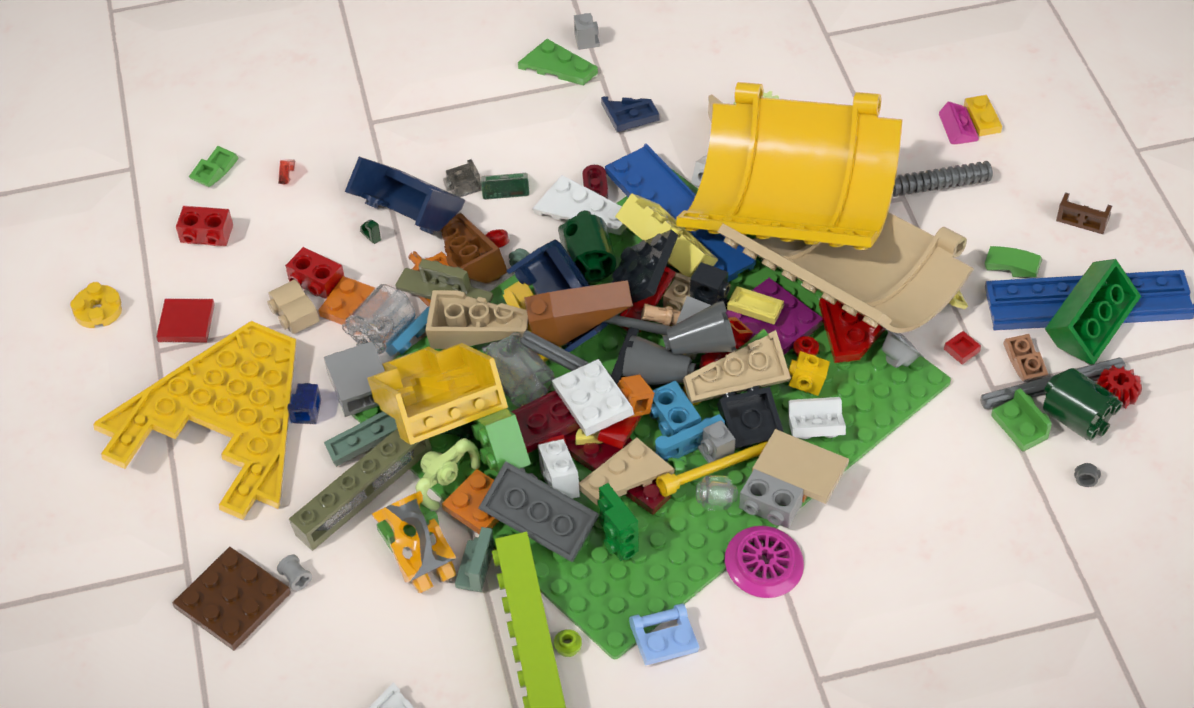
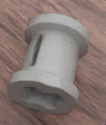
(294, 572)

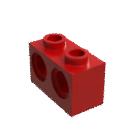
(204, 226)
(314, 272)

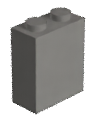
(349, 375)

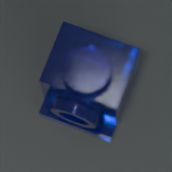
(305, 404)

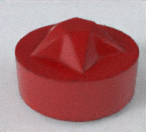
(498, 237)

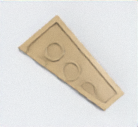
(751, 366)

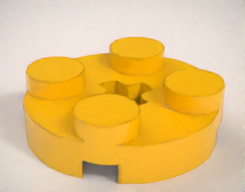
(92, 295)

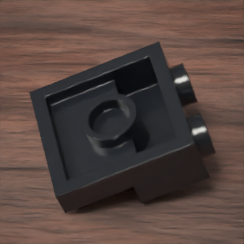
(750, 416)

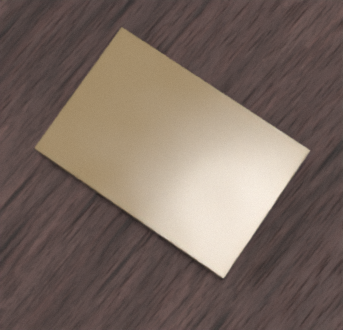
(802, 465)

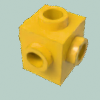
(808, 373)

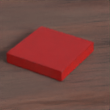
(185, 320)

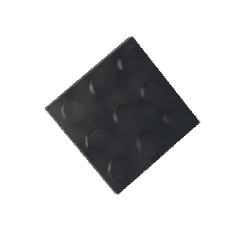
(645, 264)

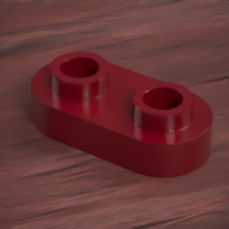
(595, 179)

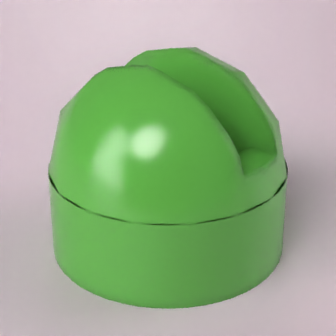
(678, 465)

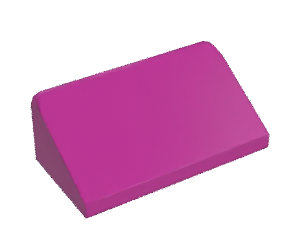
(957, 124)

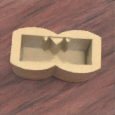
(293, 307)

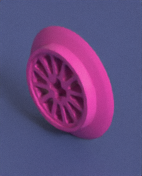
(747, 580)

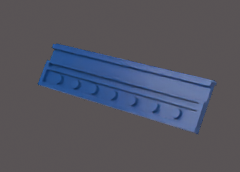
(654, 180)
(1036, 300)

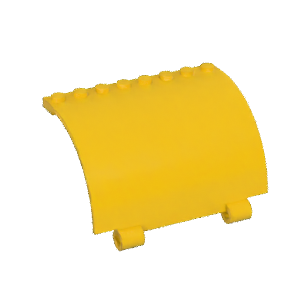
(798, 169)

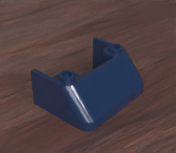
(403, 193)
(553, 270)

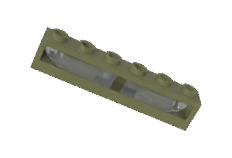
(356, 488)

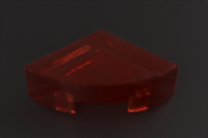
(286, 166)

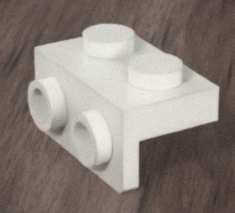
(816, 417)

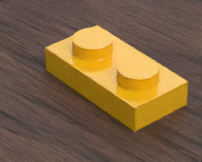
(983, 115)

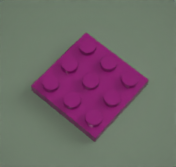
(793, 322)

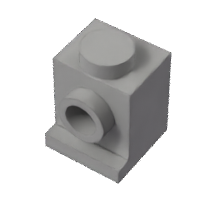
(586, 31)
(716, 442)

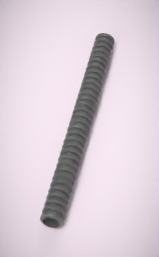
(943, 178)

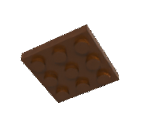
(231, 598)

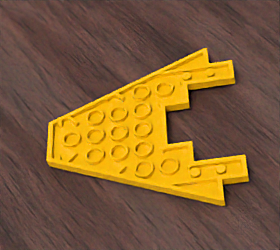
(231, 388)

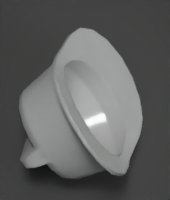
(899, 350)

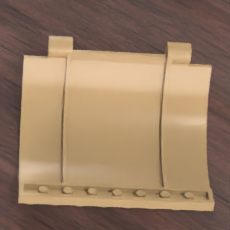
(892, 284)

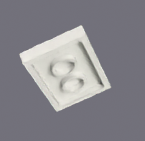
(592, 397)

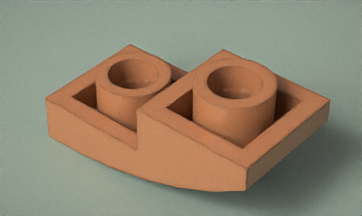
(1024, 358)

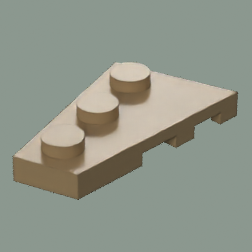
(625, 470)

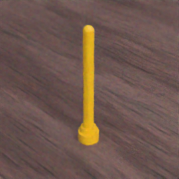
(670, 483)

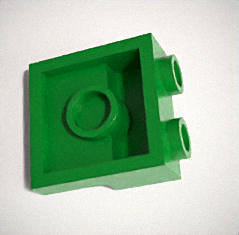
(618, 524)

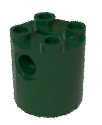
(588, 245)
(1080, 403)

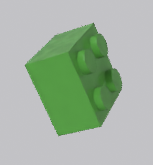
(500, 440)

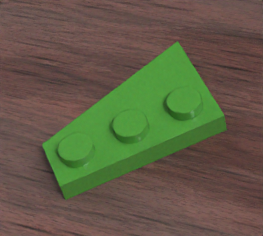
(556, 60)

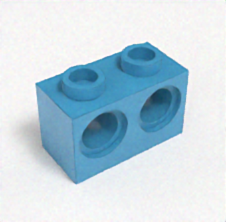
(677, 413)

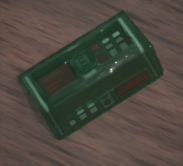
(505, 186)

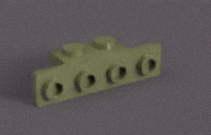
(438, 277)

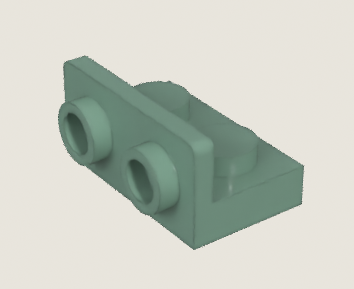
(475, 561)

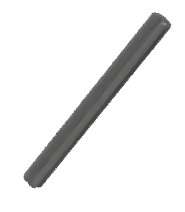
(1037, 386)

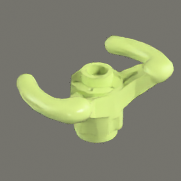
(443, 468)

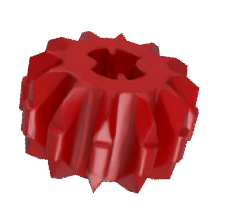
(1121, 384)

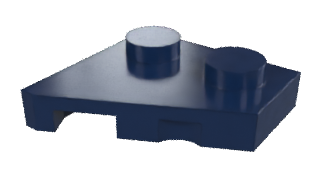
(630, 112)

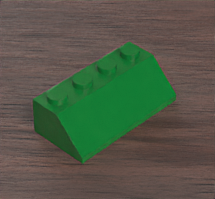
(1093, 311)

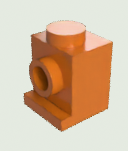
(637, 393)

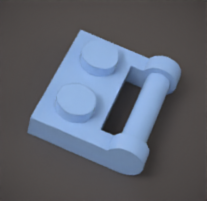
(664, 643)

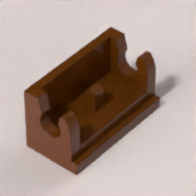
(1083, 216)

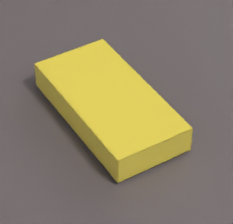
(755, 305)

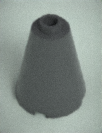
(702, 333)
(656, 363)

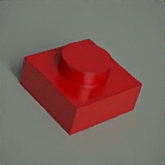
(962, 347)

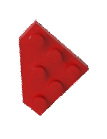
(846, 333)

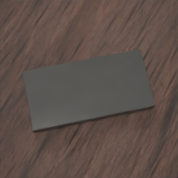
(540, 511)

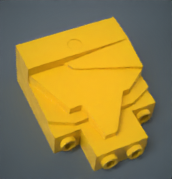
(438, 390)

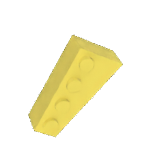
(649, 219)

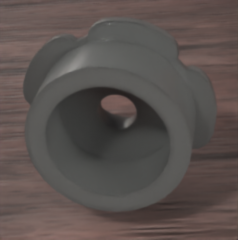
(1087, 475)

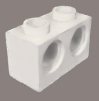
(559, 468)

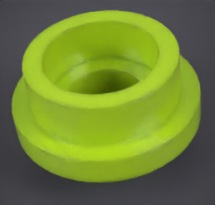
(569, 649)

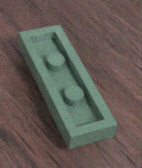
(360, 438)

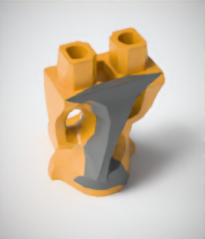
(424, 555)

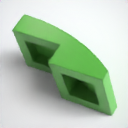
(215, 167)
(1018, 261)

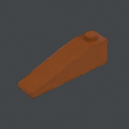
(472, 250)
(575, 311)

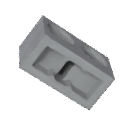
(772, 494)

